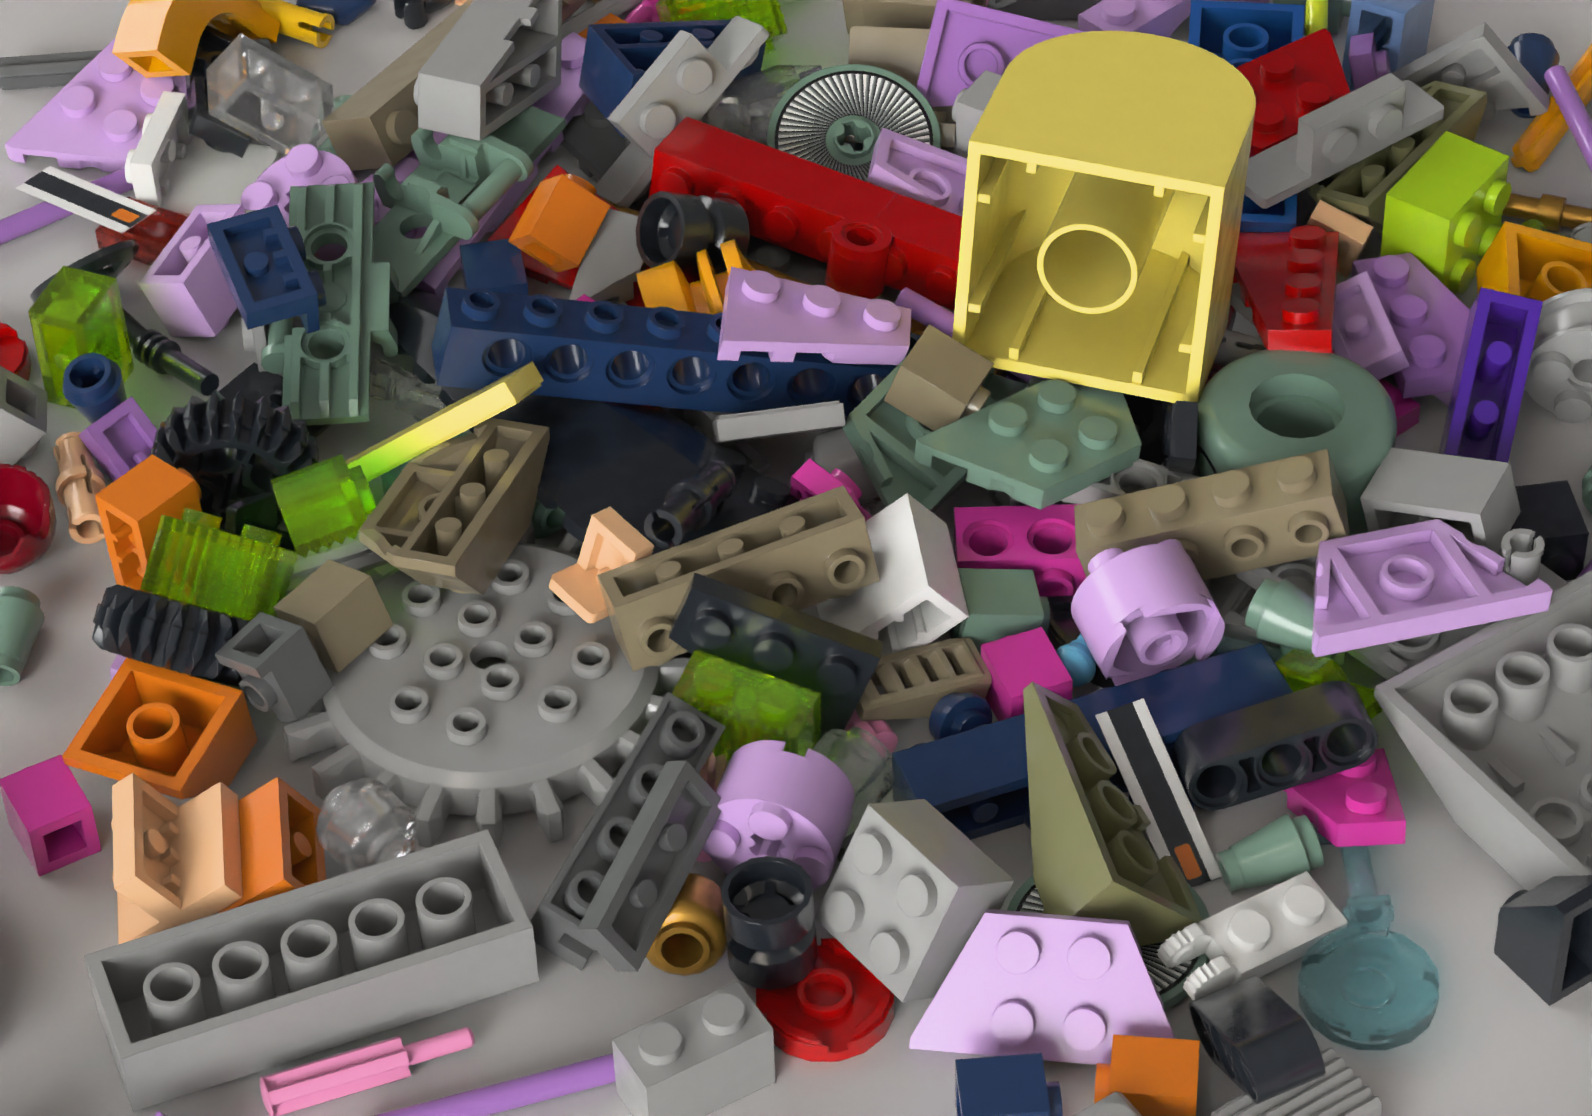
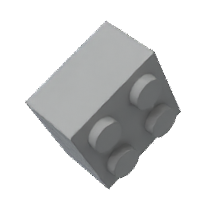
(910, 896)

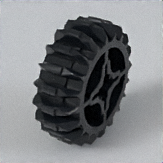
(234, 447)
(165, 632)

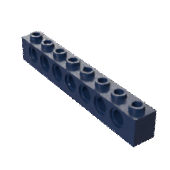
(629, 356)

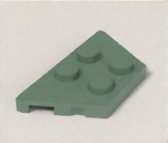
(1039, 442)
(887, 443)

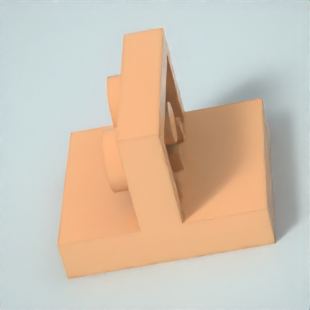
(171, 858)

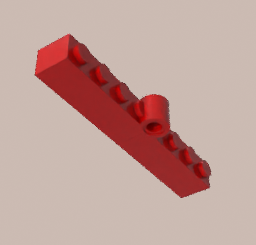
(852, 225)

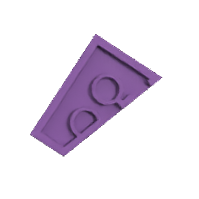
(1425, 319)

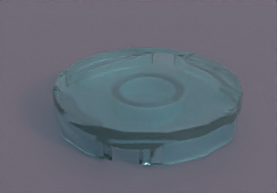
(1368, 989)

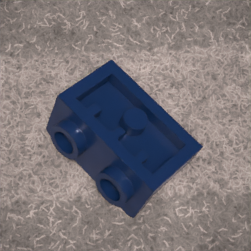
(267, 268)

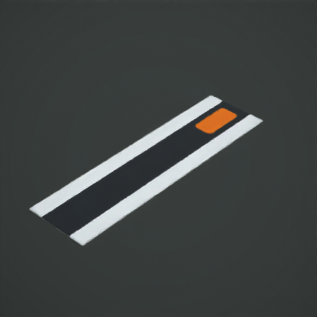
(86, 199)
(1158, 790)

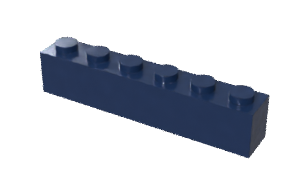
(982, 773)

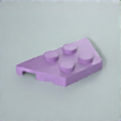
(94, 116)
(1411, 586)
(1044, 989)

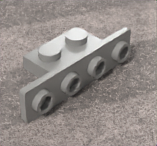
(677, 85)
(1340, 137)

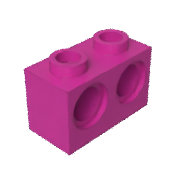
(1021, 540)

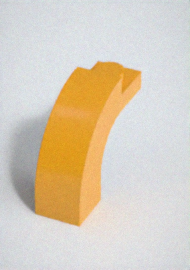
(164, 35)

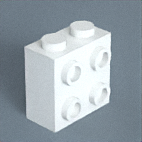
(917, 585)

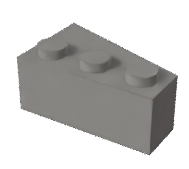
(491, 67)

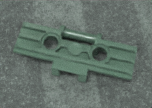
(453, 190)
(331, 368)

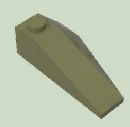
(1089, 834)

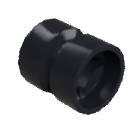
(681, 224)
(769, 922)

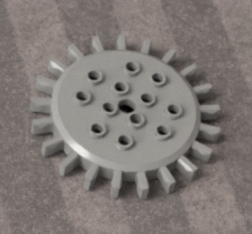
(521, 742)

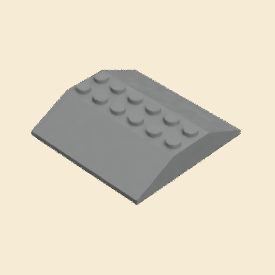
(1510, 735)

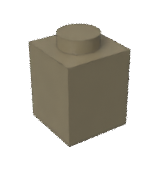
(940, 381)
(337, 612)

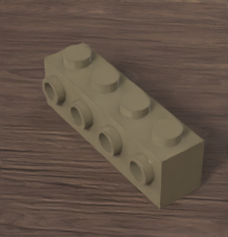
(1226, 518)
(786, 556)

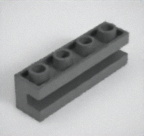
(671, 734)

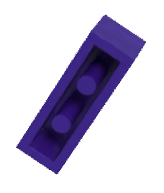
(1491, 376)

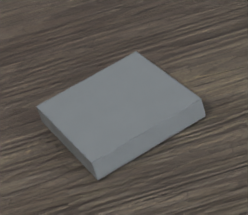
(778, 422)

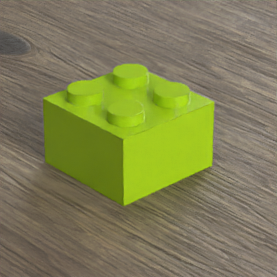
(1448, 209)

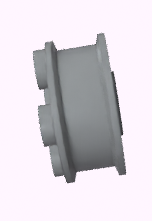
(1562, 356)

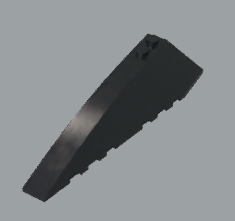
(601, 449)

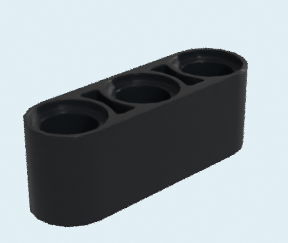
(1275, 745)
(1257, 1039)

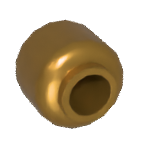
(693, 930)

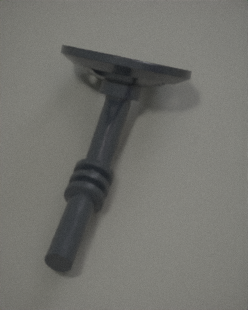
(148, 345)

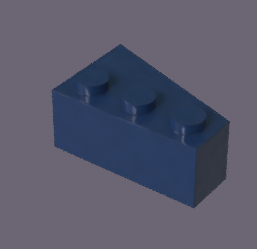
(623, 52)

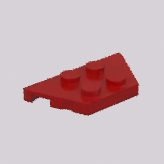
(1292, 85)

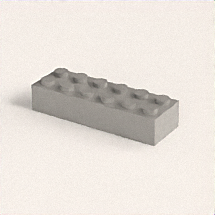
(312, 969)

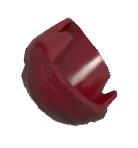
(25, 518)

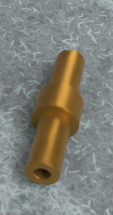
(1549, 210)

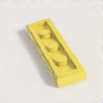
(447, 422)

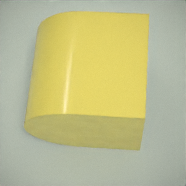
(1106, 213)

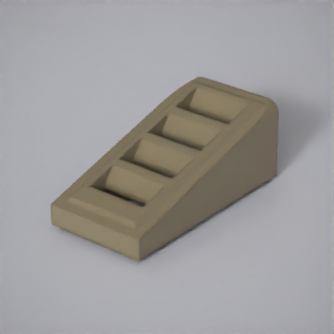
(930, 674)

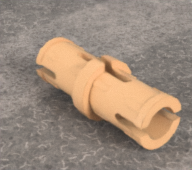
(77, 488)

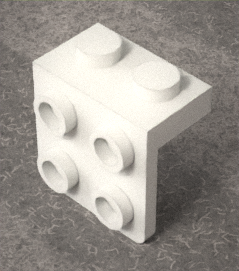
(183, 171)

